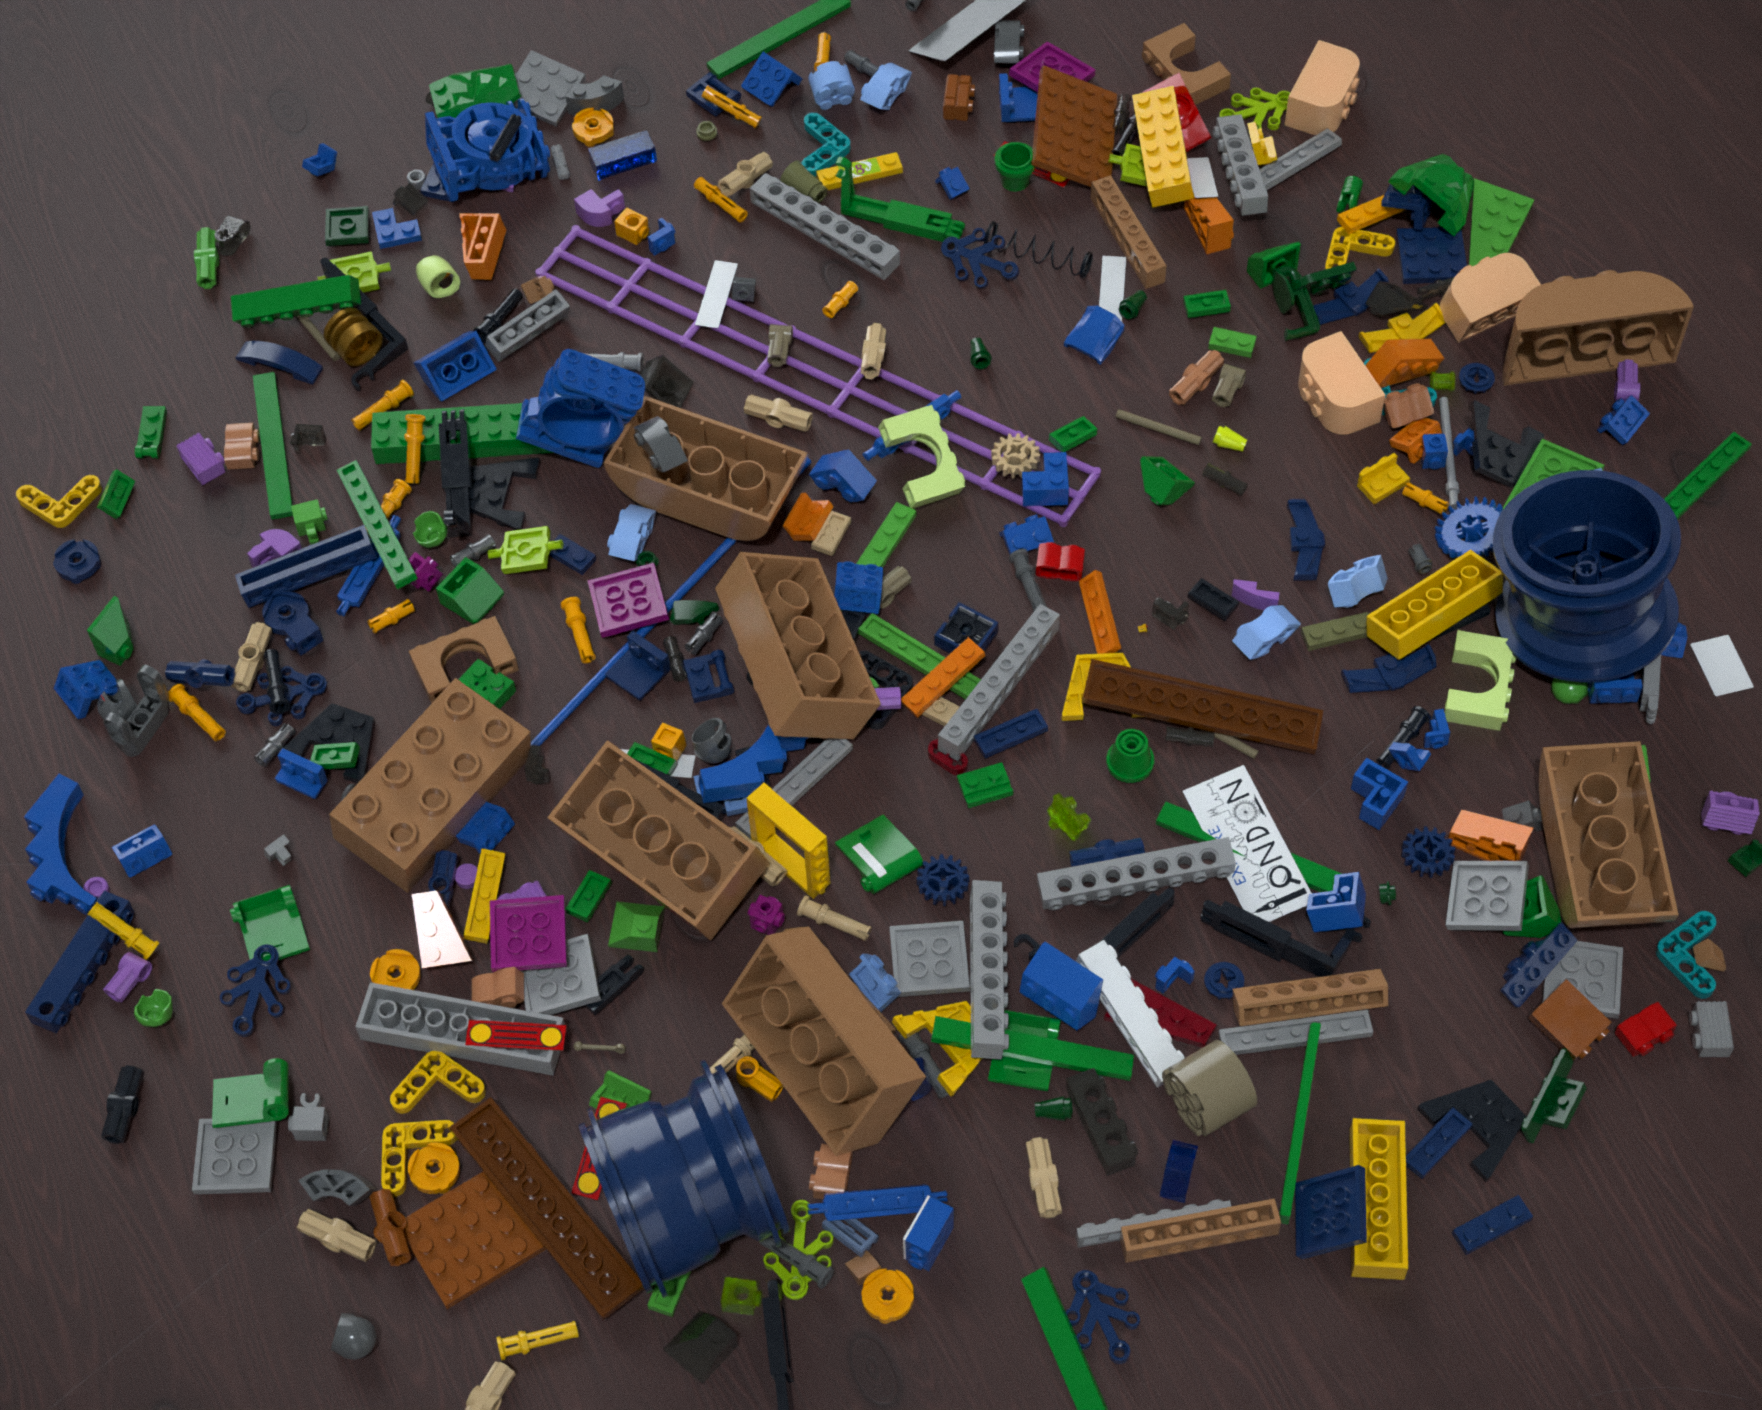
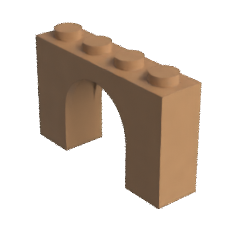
(1174, 43)
(481, 637)

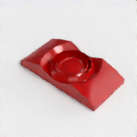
(1192, 124)

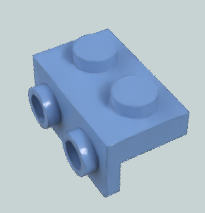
(875, 981)

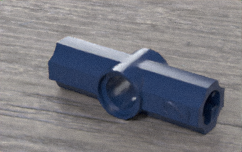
(200, 673)
(1106, 850)
(444, 874)

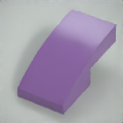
(1246, 593)

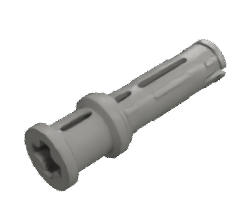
(623, 360)

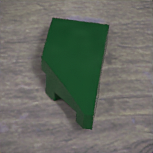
(691, 611)
(1747, 858)

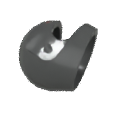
(120, 703)
(709, 744)
(353, 1337)

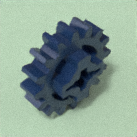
(1435, 845)
(933, 886)

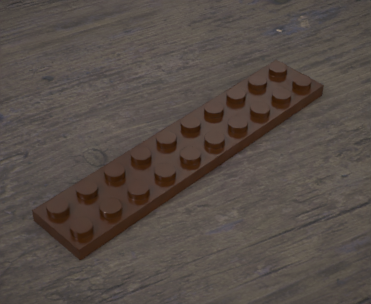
(1203, 706)
(547, 1208)

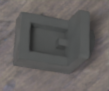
(743, 289)
(1524, 814)

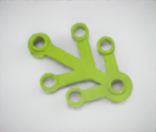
(1258, 108)
(799, 1238)

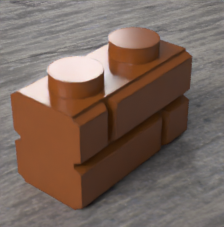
(957, 97)

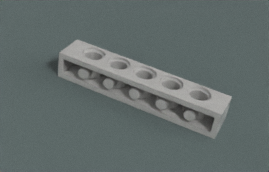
(1240, 165)

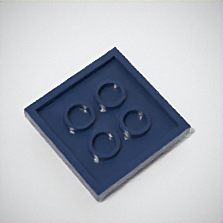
(1429, 254)
(1330, 1212)

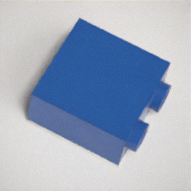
(928, 1233)

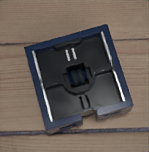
(965, 623)

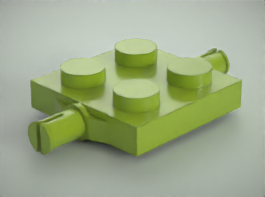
(1131, 165)
(363, 268)
(525, 550)

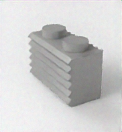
(1712, 1029)

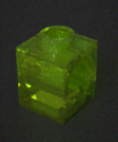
(735, 1286)

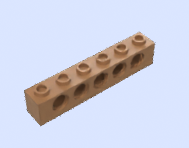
(1128, 232)
(1310, 997)
(1200, 1230)

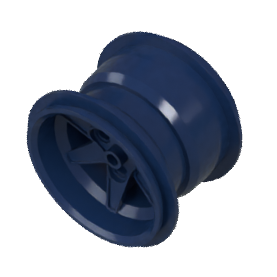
(1587, 618)
(683, 1178)

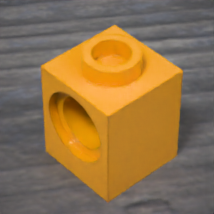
(632, 226)
(669, 741)

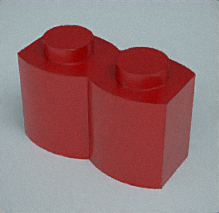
(1060, 562)
(1646, 1029)

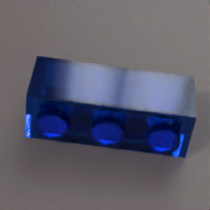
(622, 155)

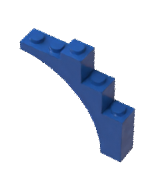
(746, 772)
(49, 823)

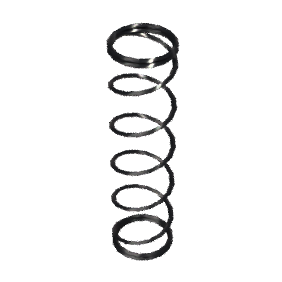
(1087, 260)

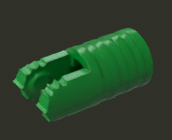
(1350, 193)

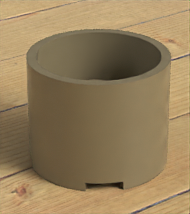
(1210, 1088)

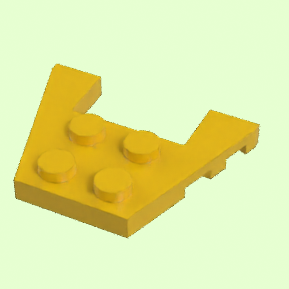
(1073, 704)
(956, 1075)

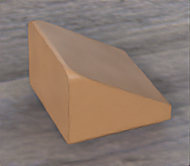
(1709, 955)
(862, 1267)

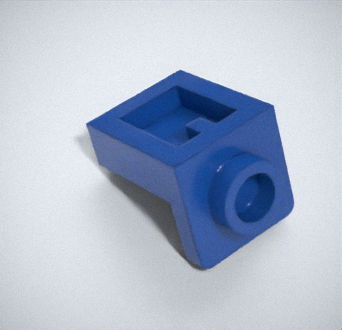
(1464, 441)
(1439, 731)
(1408, 756)

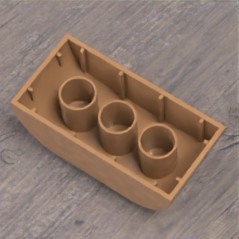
(1594, 325)
(726, 486)
(1604, 836)

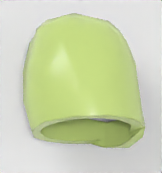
(432, 271)

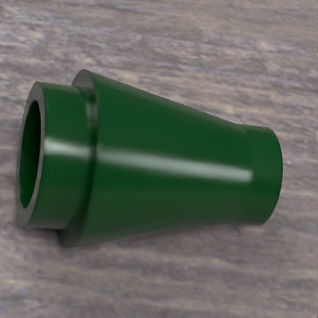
(1131, 305)
(979, 354)
(1056, 1109)

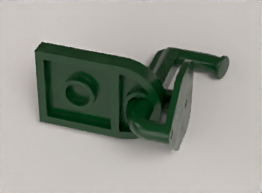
(1301, 288)

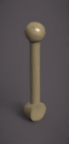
(619, 1048)

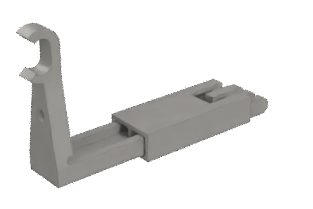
(1650, 689)

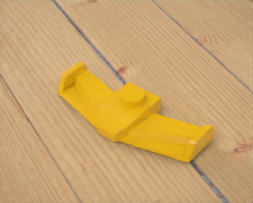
(1404, 328)

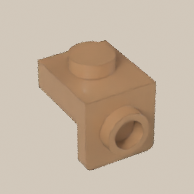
(537, 288)

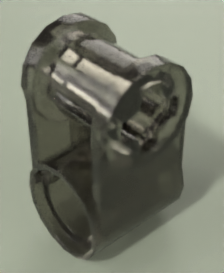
(231, 234)

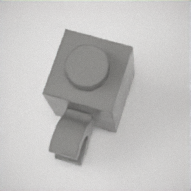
(309, 1121)

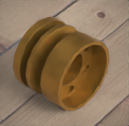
(353, 337)

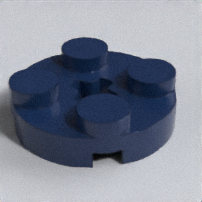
(76, 571)
(275, 606)

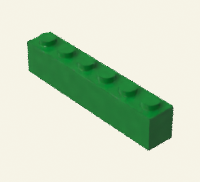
(295, 300)

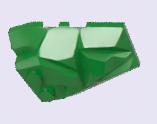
(473, 87)
(1443, 183)

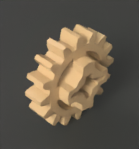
(1015, 455)

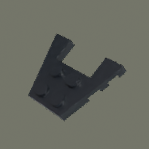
(1497, 455)
(491, 489)
(335, 726)
(1493, 1117)

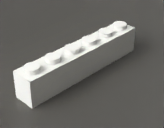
(1130, 1012)

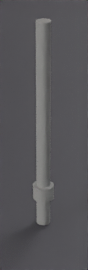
(1452, 485)

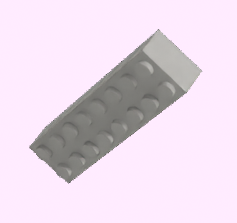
(441, 1024)

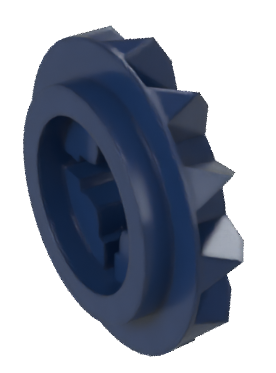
(1485, 375)
(1229, 972)

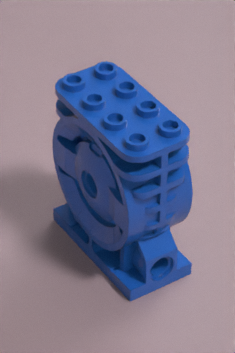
(468, 165)
(581, 407)

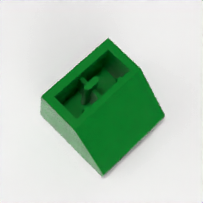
(469, 591)

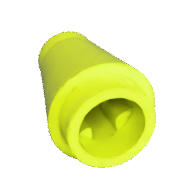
(1229, 439)

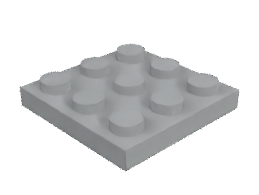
(545, 85)
(1487, 895)
(929, 958)
(1592, 971)
(567, 987)
(234, 1158)

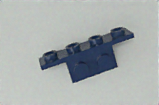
(1535, 964)

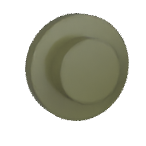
(706, 131)

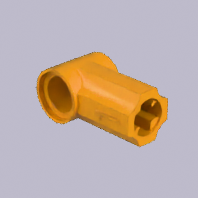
(760, 1080)

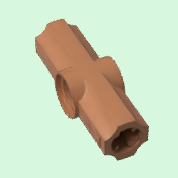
(1196, 377)

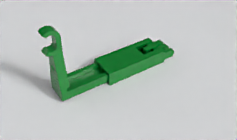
(896, 214)

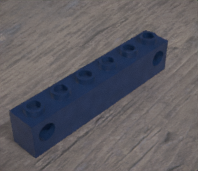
(306, 566)
(77, 967)

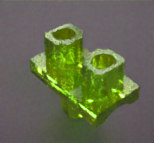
(1064, 816)

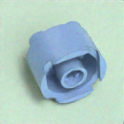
(831, 85)

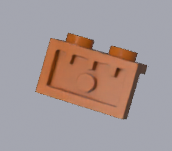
(1411, 436)
(807, 518)

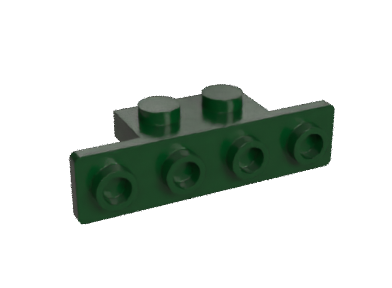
(1556, 1099)

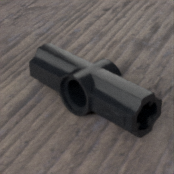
(122, 1104)

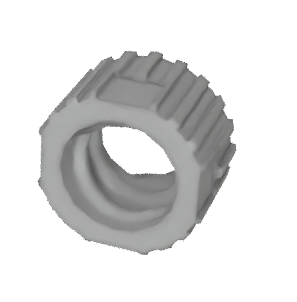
(416, 174)

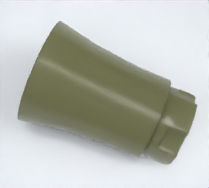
(803, 181)

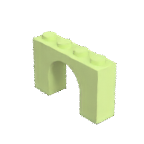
(925, 427)
(1485, 708)

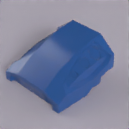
(1095, 333)

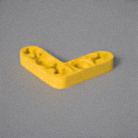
(1351, 243)
(58, 508)
(438, 1073)
(406, 1141)

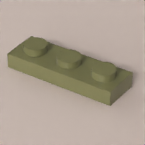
(1335, 631)

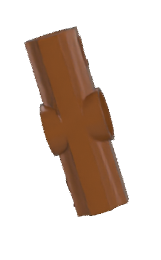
(390, 1227)

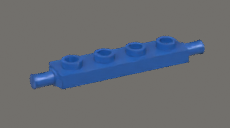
(941, 405)
(362, 577)
(874, 1202)

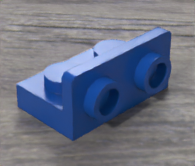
(1624, 419)
(300, 774)
(486, 827)
(142, 850)

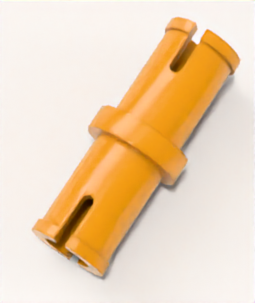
(840, 299)
(1425, 498)
(391, 616)

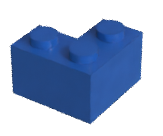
(844, 473)
(1049, 485)
(1382, 792)
(1339, 907)

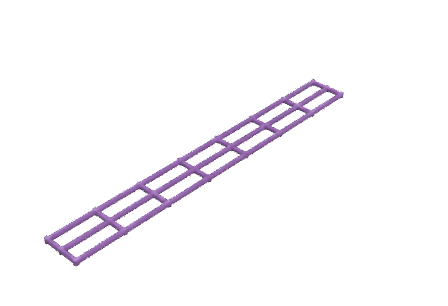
(758, 375)

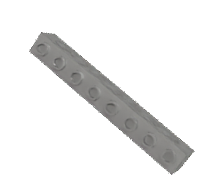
(825, 226)
(998, 682)
(1145, 864)
(987, 970)

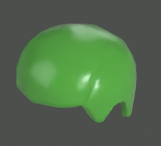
(430, 529)
(1569, 691)
(154, 1009)

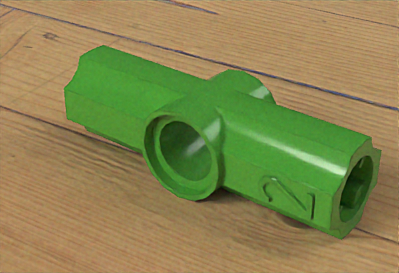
(206, 258)

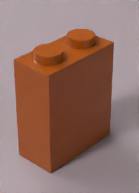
(1570, 1020)

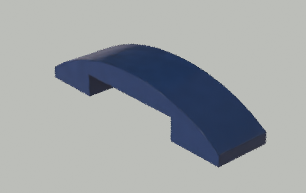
(282, 358)

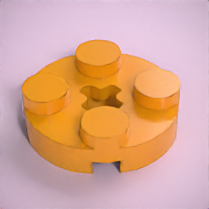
(593, 135)
(393, 960)
(434, 1182)
(887, 1280)

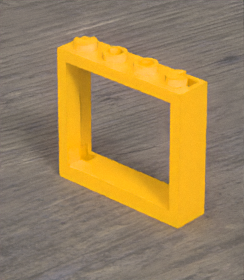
(769, 811)

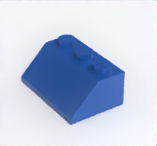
(455, 365)
(1062, 986)

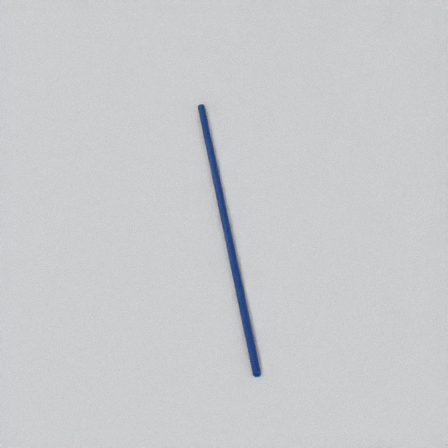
(643, 631)

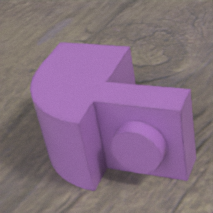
(599, 211)
(274, 545)

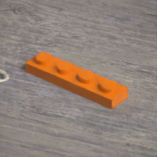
(1099, 613)
(942, 677)

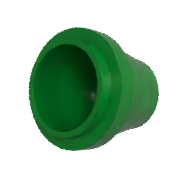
(1014, 165)
(1130, 757)

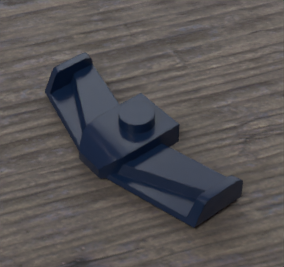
(1349, 299)
(1306, 539)
(1390, 672)

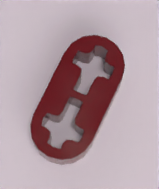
(946, 761)

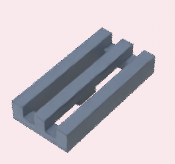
(846, 1240)

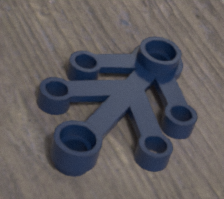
(977, 256)
(305, 688)
(256, 986)
(1100, 1312)

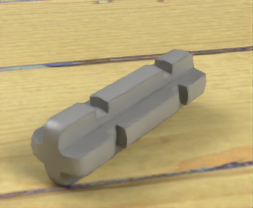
(560, 162)

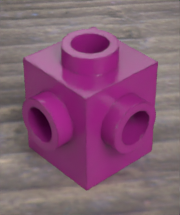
(425, 572)
(766, 915)

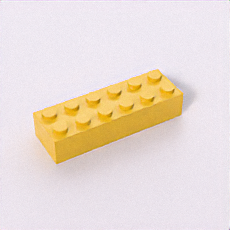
(1163, 146)
(1434, 604)
(1382, 1152)

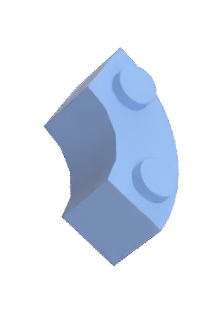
(885, 86)
(631, 532)
(1357, 582)
(1259, 635)

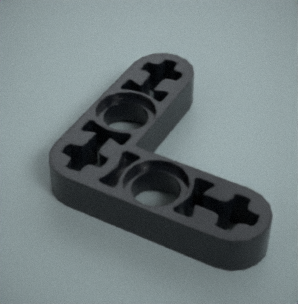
(886, 682)

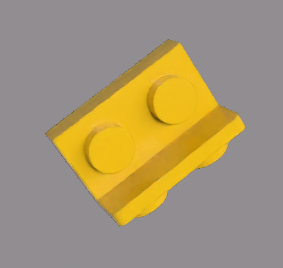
(1262, 147)
(1382, 479)

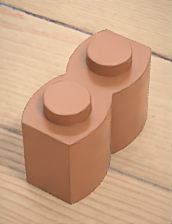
(1408, 405)
(240, 445)
(499, 988)
(831, 1172)

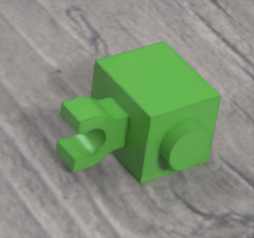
(309, 519)

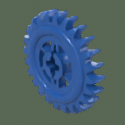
(1469, 518)

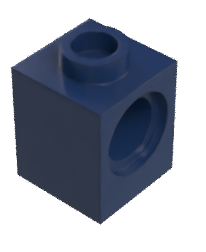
(302, 635)

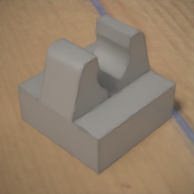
(278, 850)

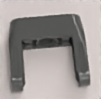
(132, 735)

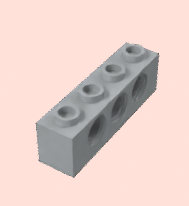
(527, 325)

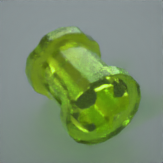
(1442, 380)

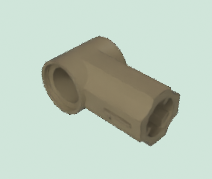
(779, 340)
(1230, 380)
(892, 584)

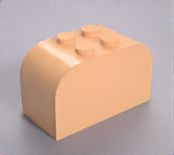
(1323, 90)
(1486, 294)
(1339, 386)

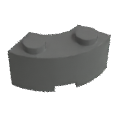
(1008, 41)
(602, 94)
(661, 447)
(337, 1183)

